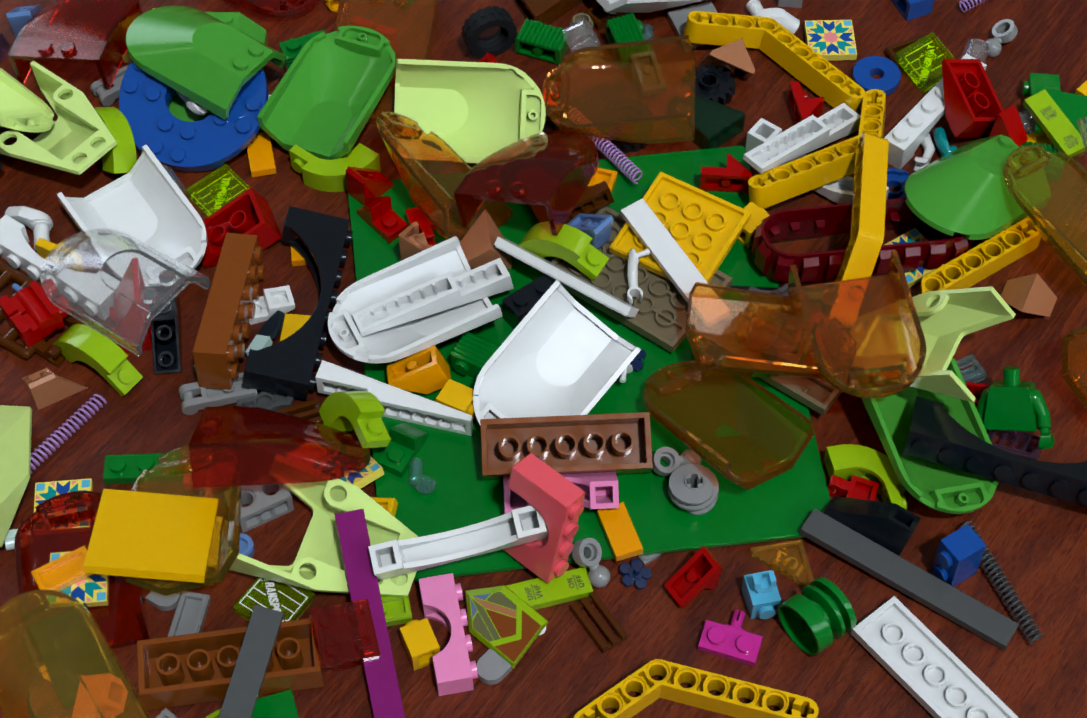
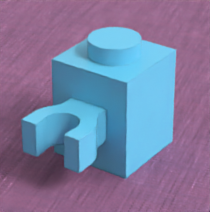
(761, 594)

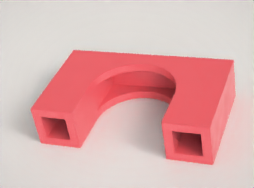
(559, 505)

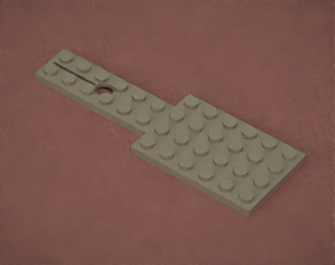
(664, 314)

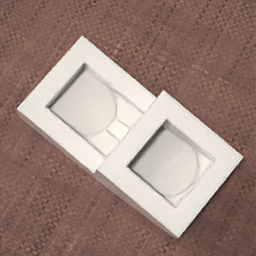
(272, 300)

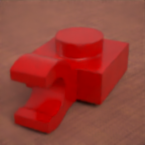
(425, 225)
(855, 488)

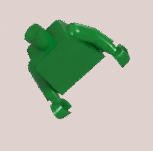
(1015, 407)

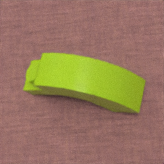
(123, 155)
(331, 174)
(568, 245)
(101, 353)
(357, 411)
(865, 463)

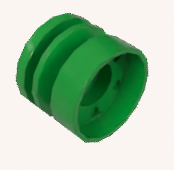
(817, 616)

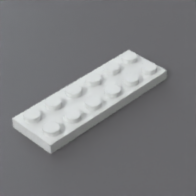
(926, 665)

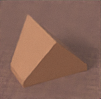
(733, 56)
(411, 241)
(479, 243)
(1030, 295)
(49, 388)

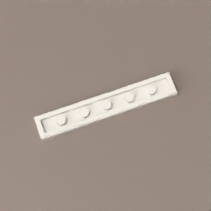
(662, 247)
(566, 277)

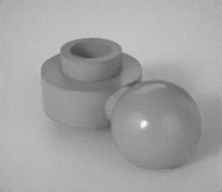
(1003, 32)
(673, 460)
(598, 574)

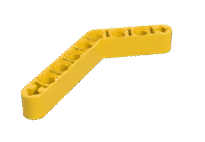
(781, 47)
(821, 166)
(867, 208)
(984, 259)
(696, 696)

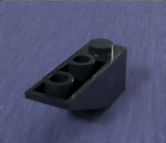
(167, 339)
(878, 521)

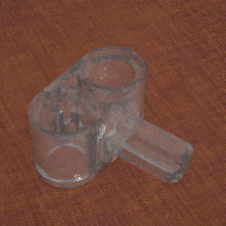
(580, 35)

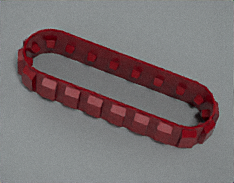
(837, 220)

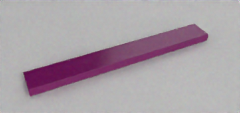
(362, 585)

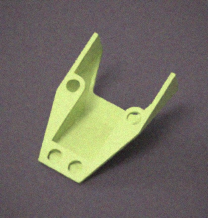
(76, 136)
(944, 321)
(14, 461)
(320, 559)

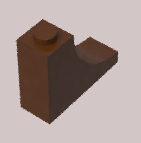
(592, 200)

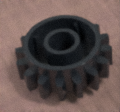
(714, 84)

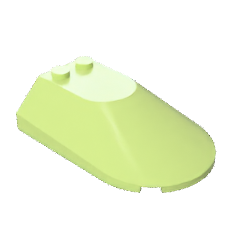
(469, 103)
(22, 108)

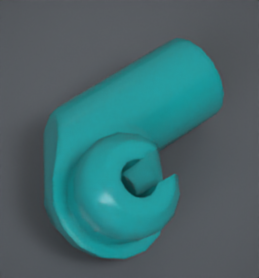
(942, 142)

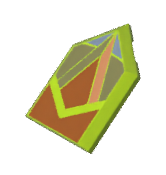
(503, 621)

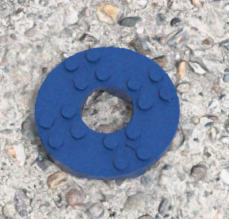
(185, 144)

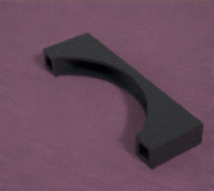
(290, 364)
(942, 440)

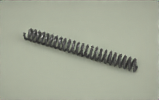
(992, 565)

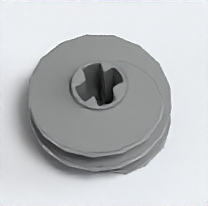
(693, 488)

